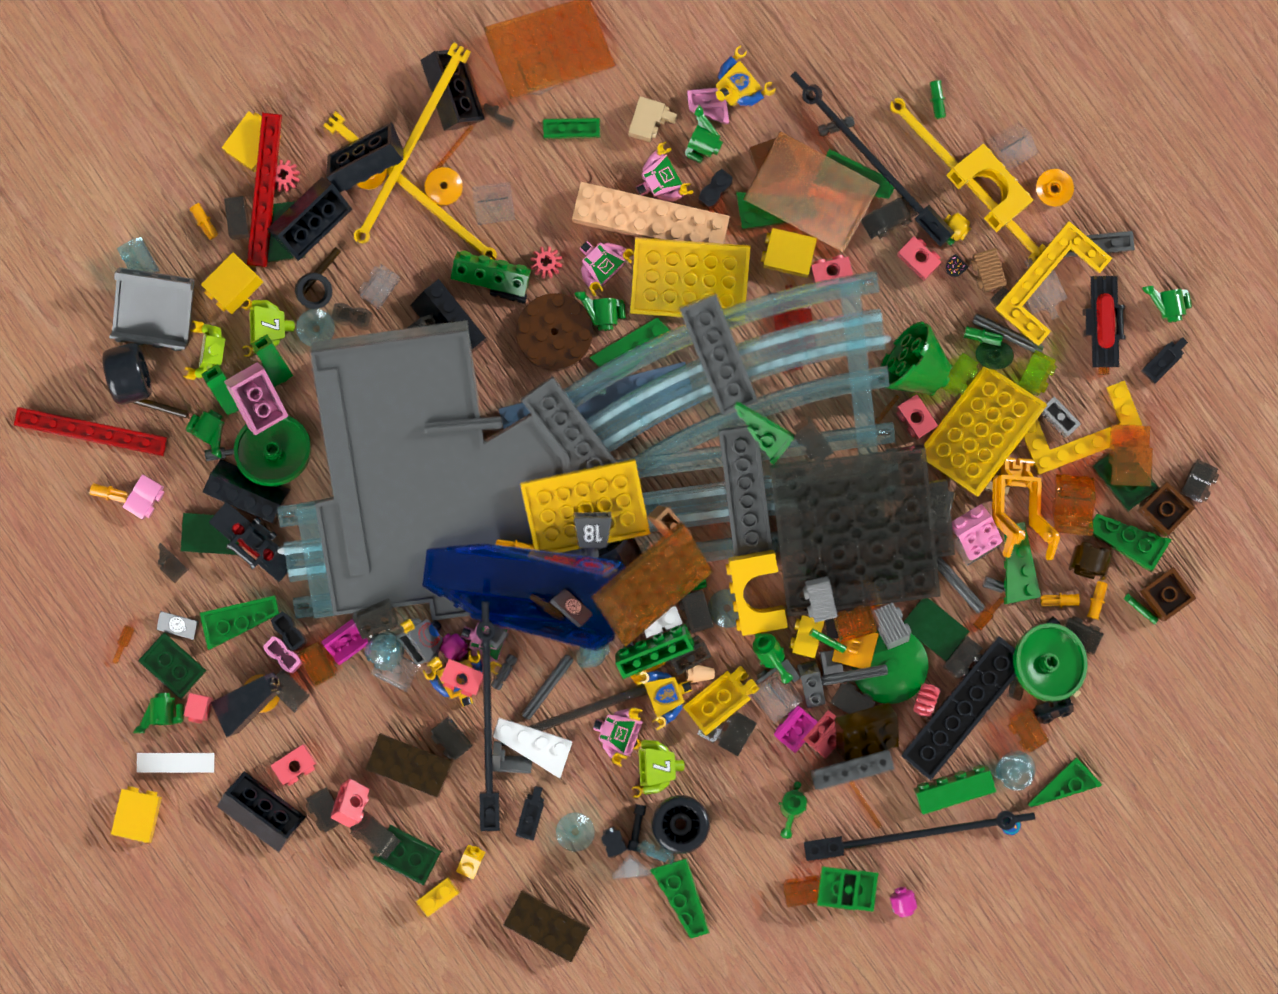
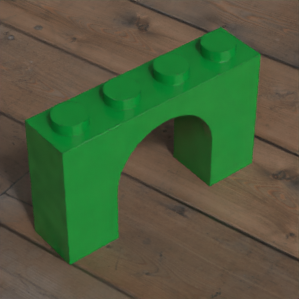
(271, 361)

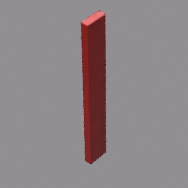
(264, 189)
(90, 431)

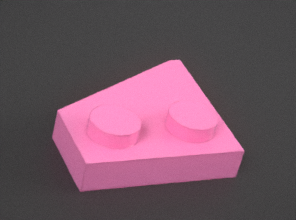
(711, 105)

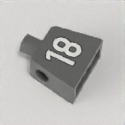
(592, 530)

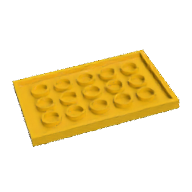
(681, 272)
(982, 430)
(604, 488)

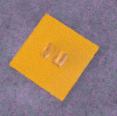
(858, 651)

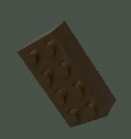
(409, 765)
(546, 926)

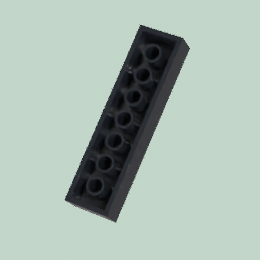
(962, 709)

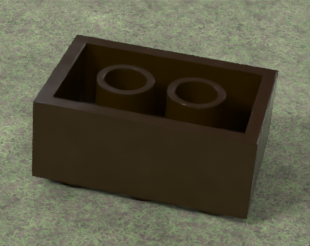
(867, 732)

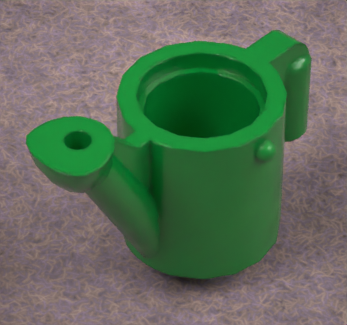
(704, 138)
(1170, 303)
(603, 311)
(208, 429)
(771, 654)
(161, 712)
(792, 807)

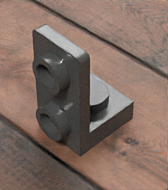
(787, 666)
(811, 684)
(512, 764)

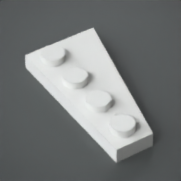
(538, 746)

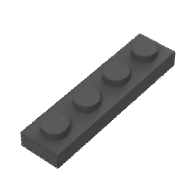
(1111, 242)

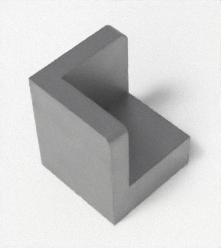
(499, 637)
(828, 665)

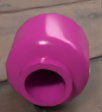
(454, 647)
(903, 902)

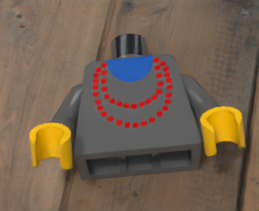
(422, 641)

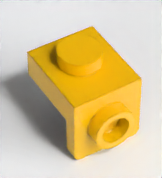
(470, 861)

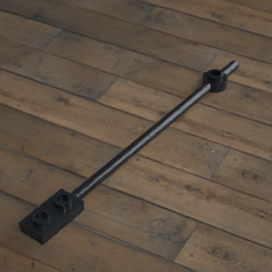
(927, 217)
(488, 799)
(835, 846)

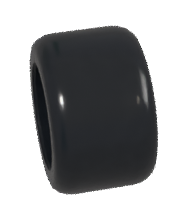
(126, 374)
(696, 827)

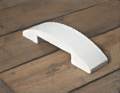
(175, 762)

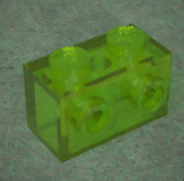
(1037, 373)
(959, 374)

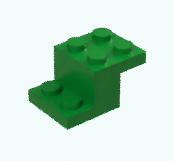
(847, 889)

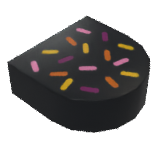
(955, 266)

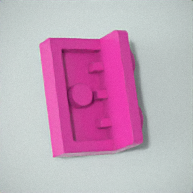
(344, 642)
(795, 729)

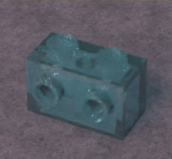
(137, 256)

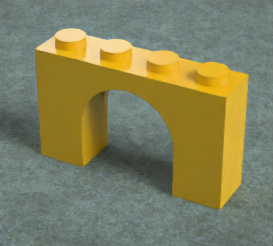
(984, 163)
(752, 619)

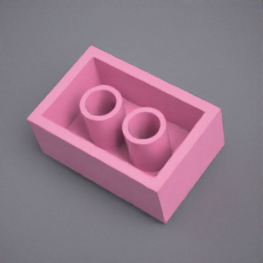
(256, 398)

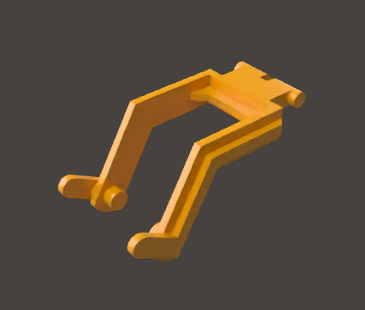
(1017, 473)

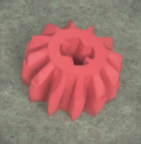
(291, 170)
(550, 267)
(926, 700)

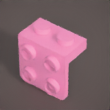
(976, 532)

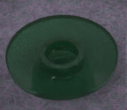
(994, 356)

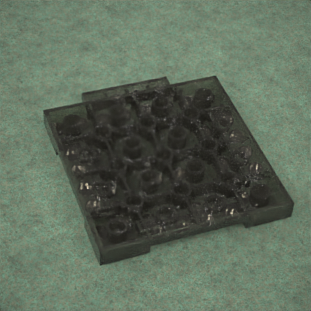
(864, 525)

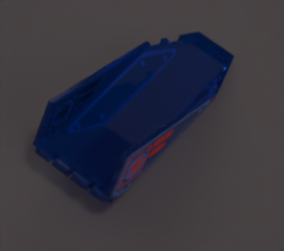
(509, 577)

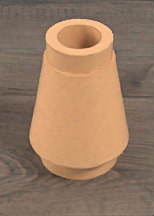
(699, 673)

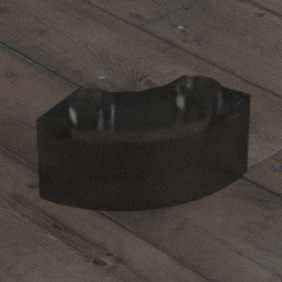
(888, 217)
(375, 835)

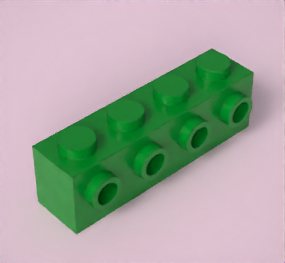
(490, 273)
(654, 651)
(954, 789)

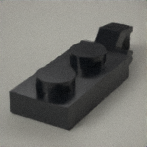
(1164, 361)
(530, 815)

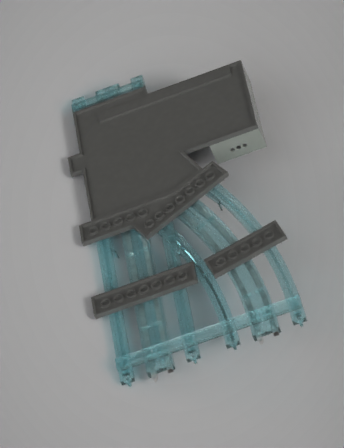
(425, 491)

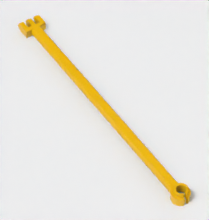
(412, 140)
(972, 184)
(416, 193)

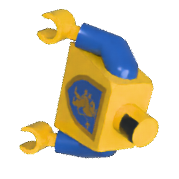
(738, 84)
(473, 662)
(664, 695)

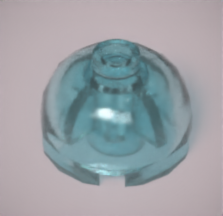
(384, 650)
(589, 658)
(1016, 770)

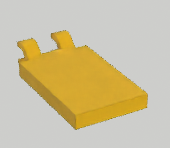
(720, 699)

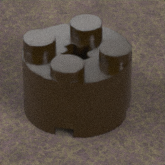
(1090, 561)

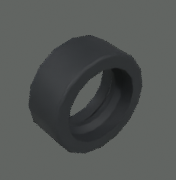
(299, 290)

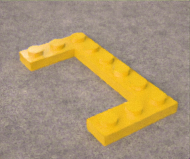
(1067, 238)
(1047, 459)

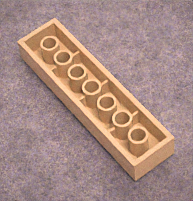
(646, 216)

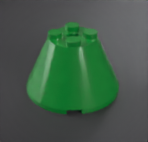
(917, 361)

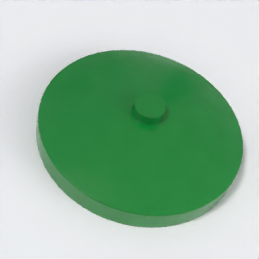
(273, 454)
(1050, 662)
(906, 671)

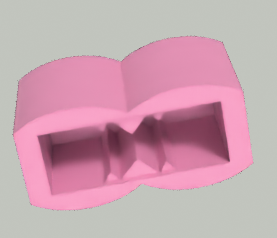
(143, 497)
(278, 650)

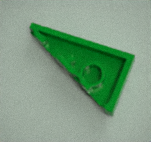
(771, 436)
(1070, 781)

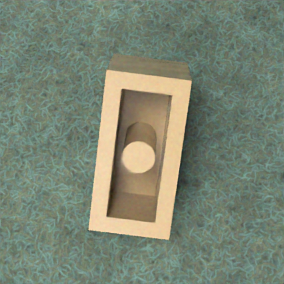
(647, 116)

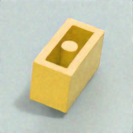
(803, 643)
(437, 897)

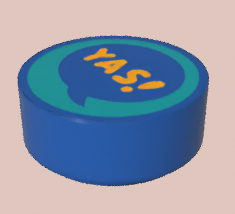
(1014, 830)

